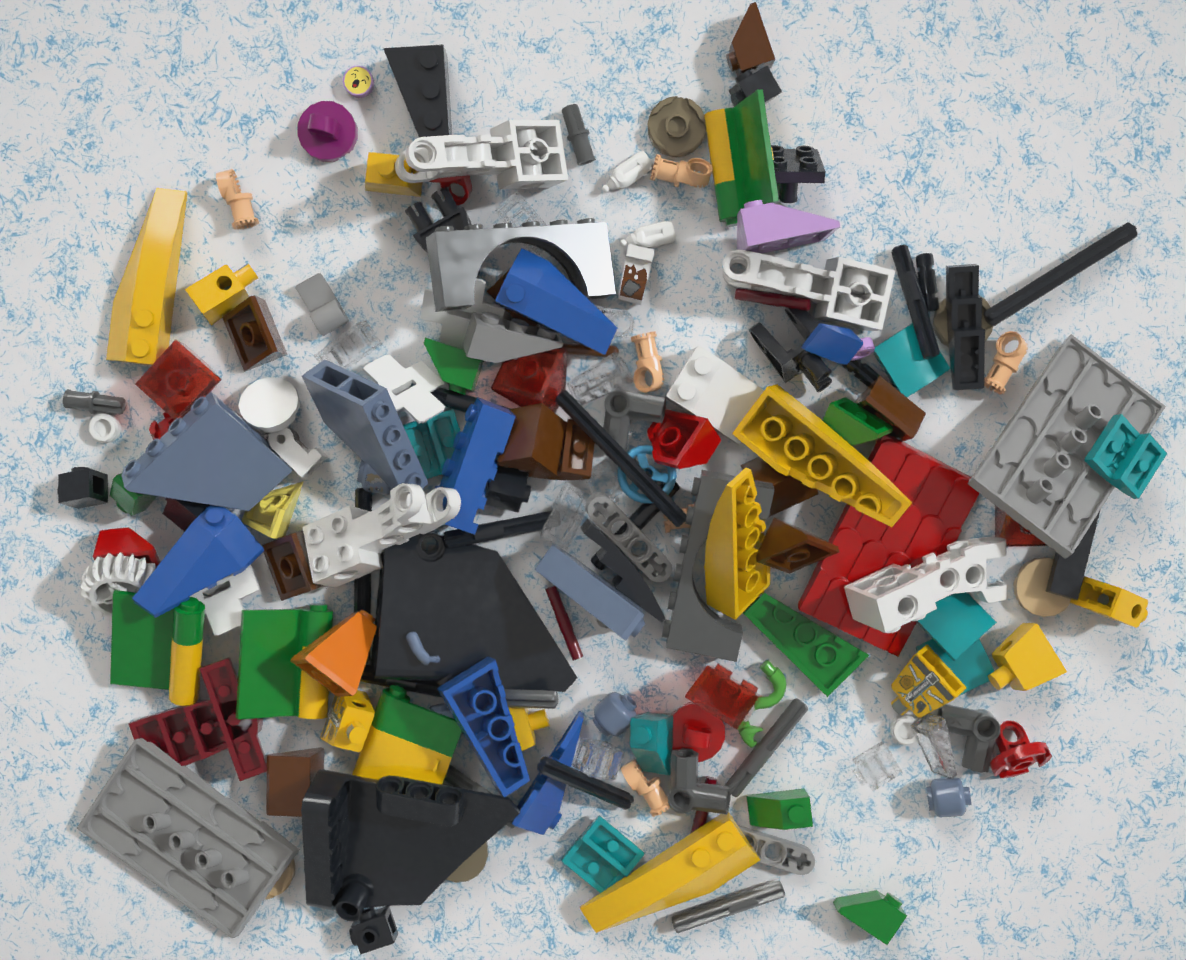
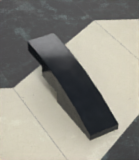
(964, 327)
(628, 578)

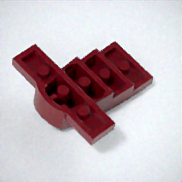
(208, 726)

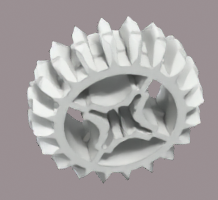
(112, 574)

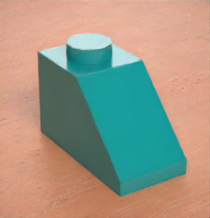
(652, 741)

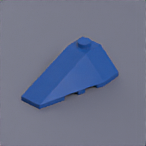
(548, 298)
(205, 553)
(544, 797)

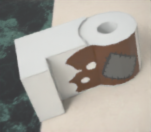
(635, 274)
(295, 453)

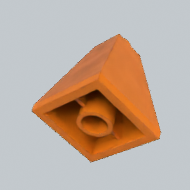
(339, 654)

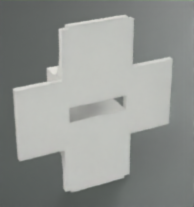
(456, 322)
(414, 401)
(226, 607)

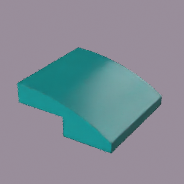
(904, 363)
(433, 441)
(1125, 456)
(956, 623)
(970, 667)
(602, 855)

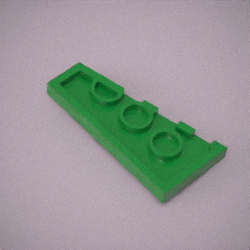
(813, 649)

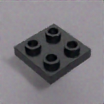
(796, 167)

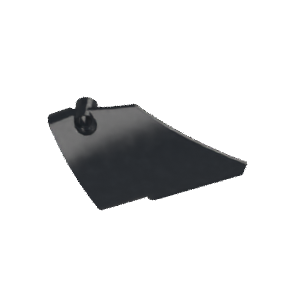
(463, 611)
(389, 838)

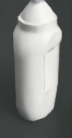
(629, 171)
(651, 235)

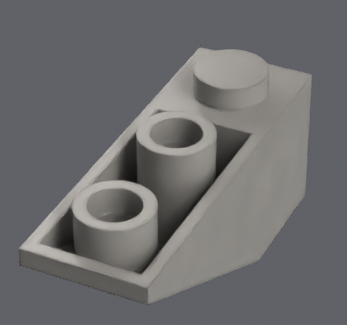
(501, 340)

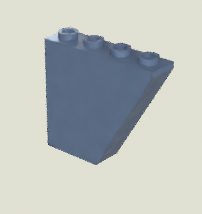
(365, 421)
(208, 460)
(591, 592)

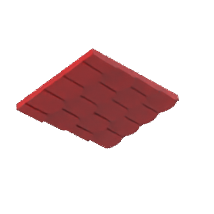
(932, 521)

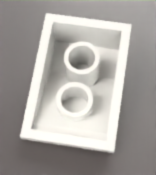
(714, 391)

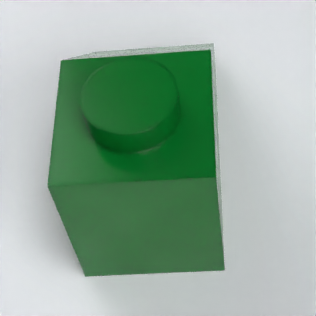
(454, 366)
(854, 422)
(126, 501)
(780, 809)
(873, 912)

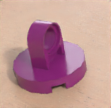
(327, 131)

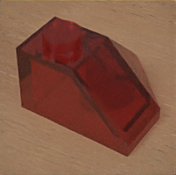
(533, 378)

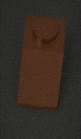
(750, 44)

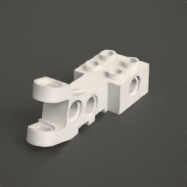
(518, 151)
(844, 292)
(351, 539)
(907, 594)

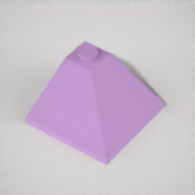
(778, 227)

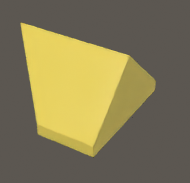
(274, 511)

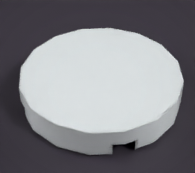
(269, 404)

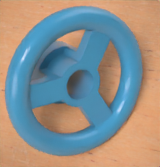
(631, 490)

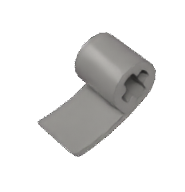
(322, 304)

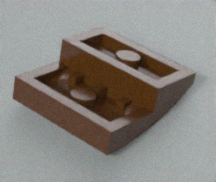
(575, 455)

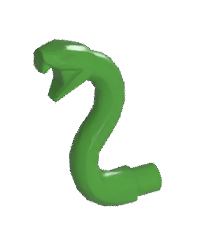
(779, 684)

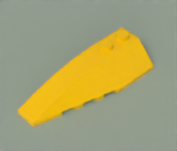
(148, 287)
(812, 452)
(732, 543)
(676, 875)

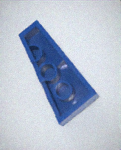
(474, 459)
(483, 715)

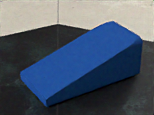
(833, 343)

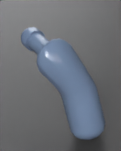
(418, 649)

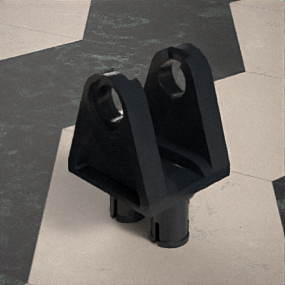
(451, 217)
(797, 361)

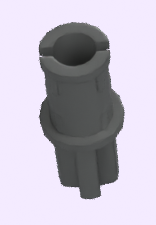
(578, 134)
(94, 402)

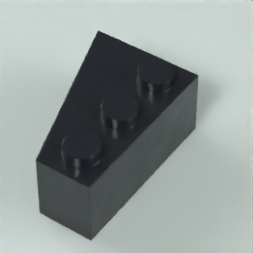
(424, 86)

